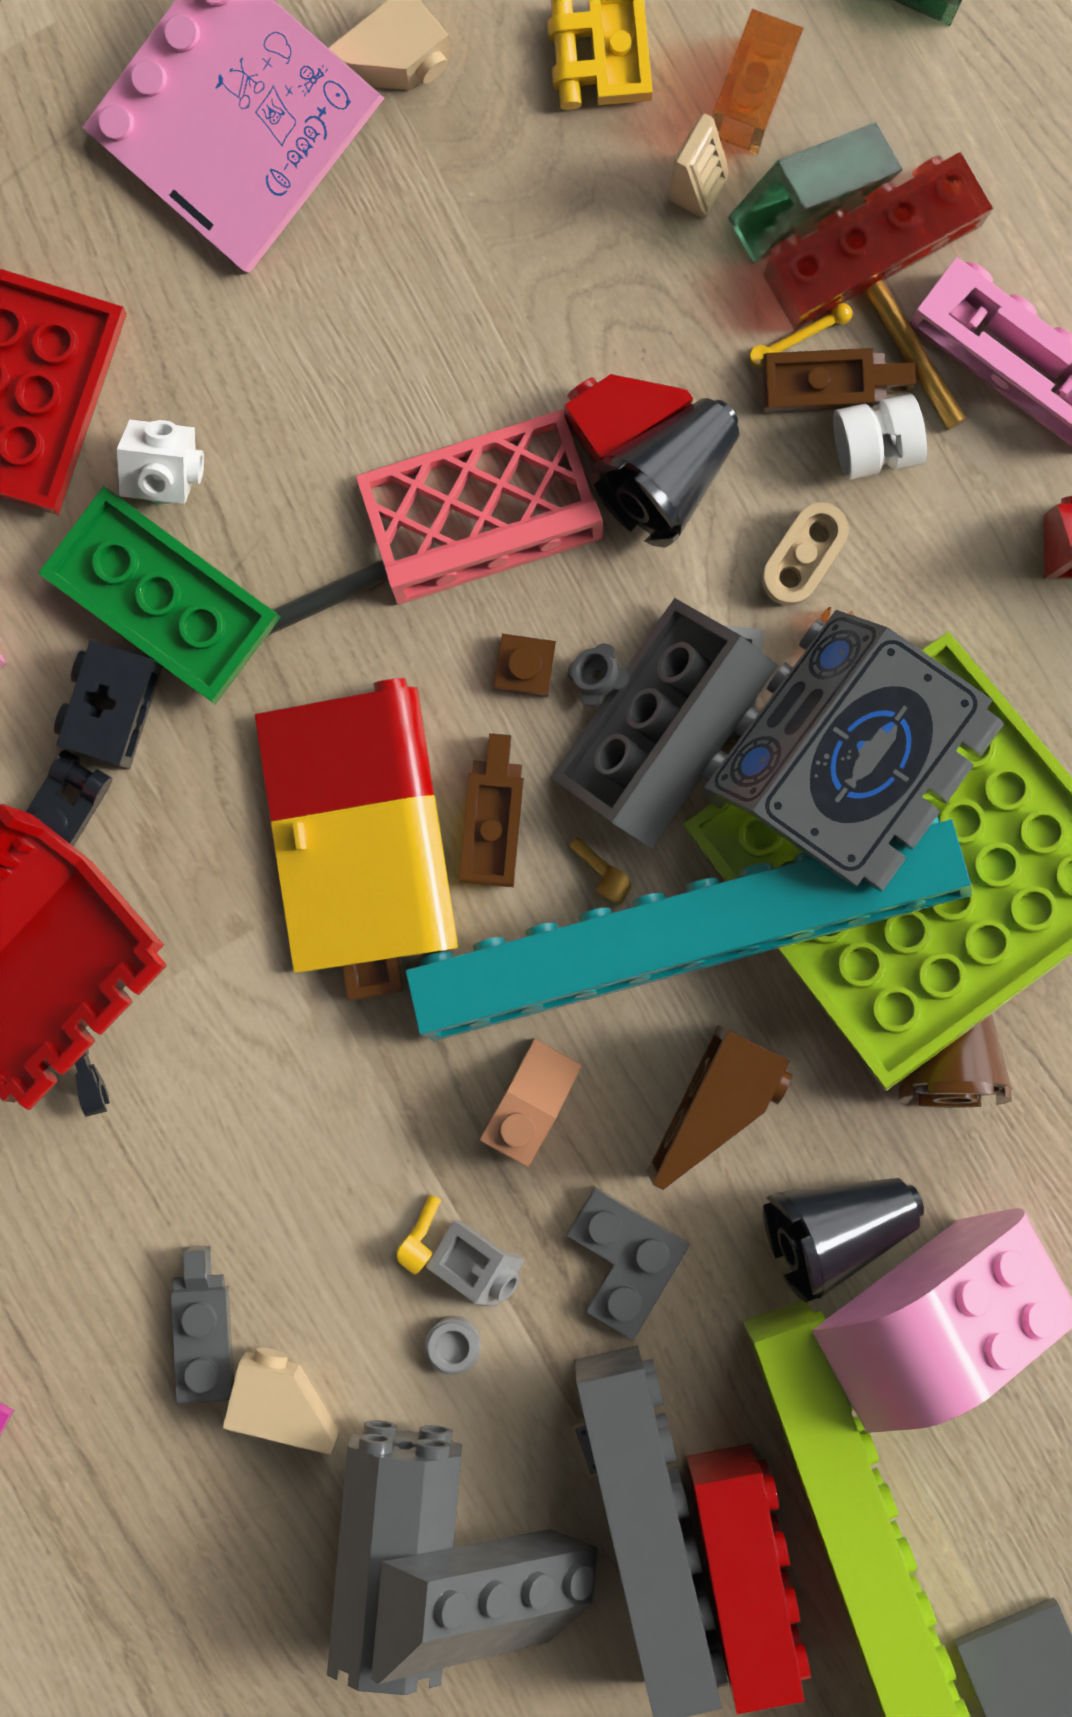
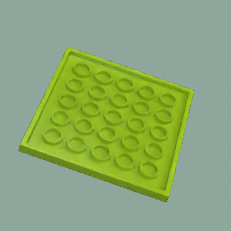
(935, 973)

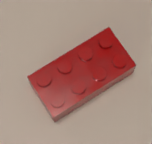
(745, 1579)

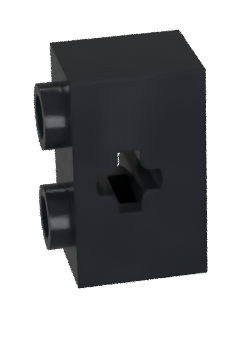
(107, 733)

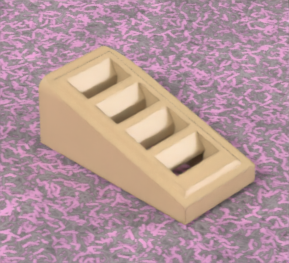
(699, 169)

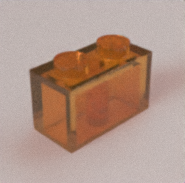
(755, 80)

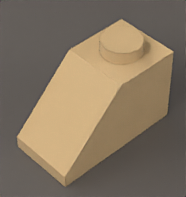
(396, 46)
(279, 1403)

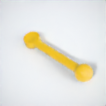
(840, 314)

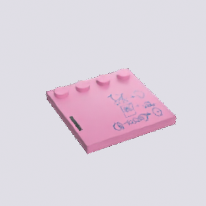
(233, 118)

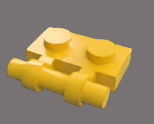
(619, 52)

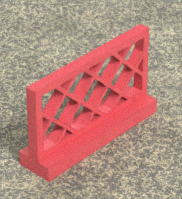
(495, 549)

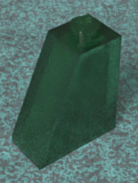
(812, 186)

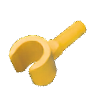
(411, 1252)

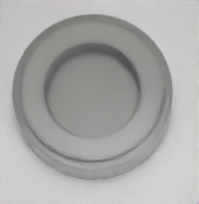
(453, 1345)

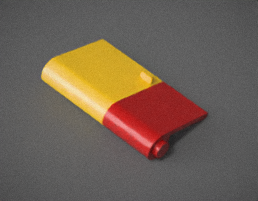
(356, 828)

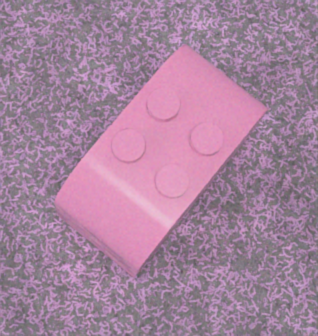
(948, 1324)

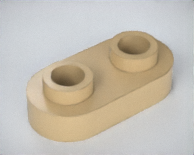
(804, 555)

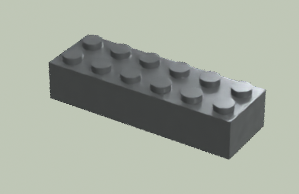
(650, 1545)

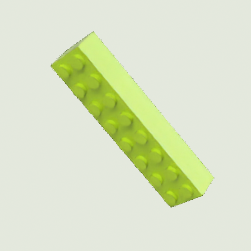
(852, 1519)

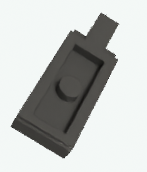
(201, 1331)

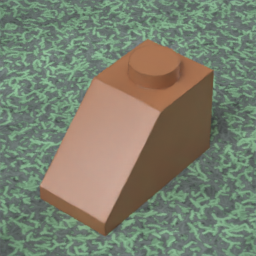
(530, 1103)

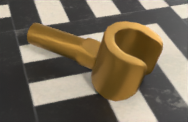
(614, 883)

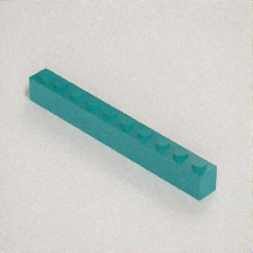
(673, 936)

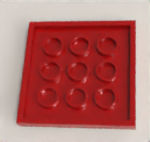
(50, 380)

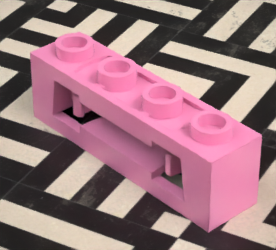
(956, 309)

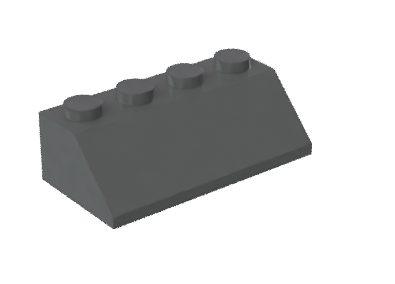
(667, 724)
(478, 1601)

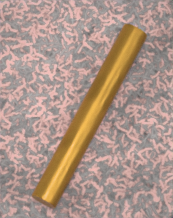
(913, 351)

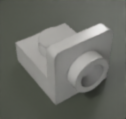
(475, 1265)

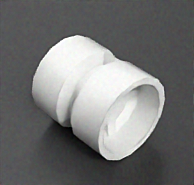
(878, 437)

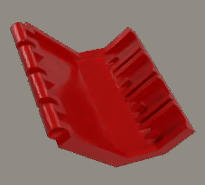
(62, 955)

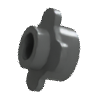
(587, 664)

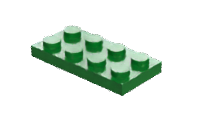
(159, 595)

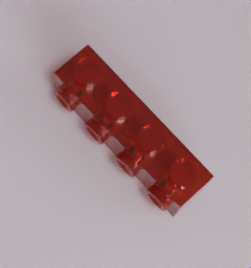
(877, 239)

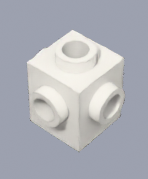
(158, 461)

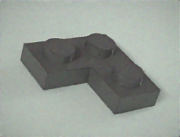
(640, 1255)

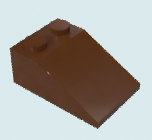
(722, 1099)

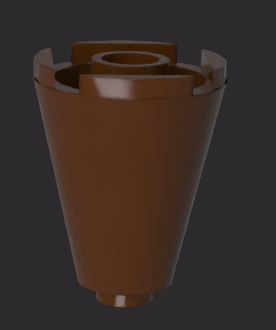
(962, 1072)

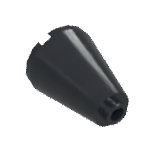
(667, 470)
(838, 1230)

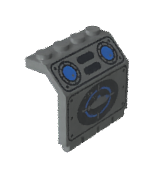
(854, 748)

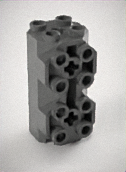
(394, 1506)

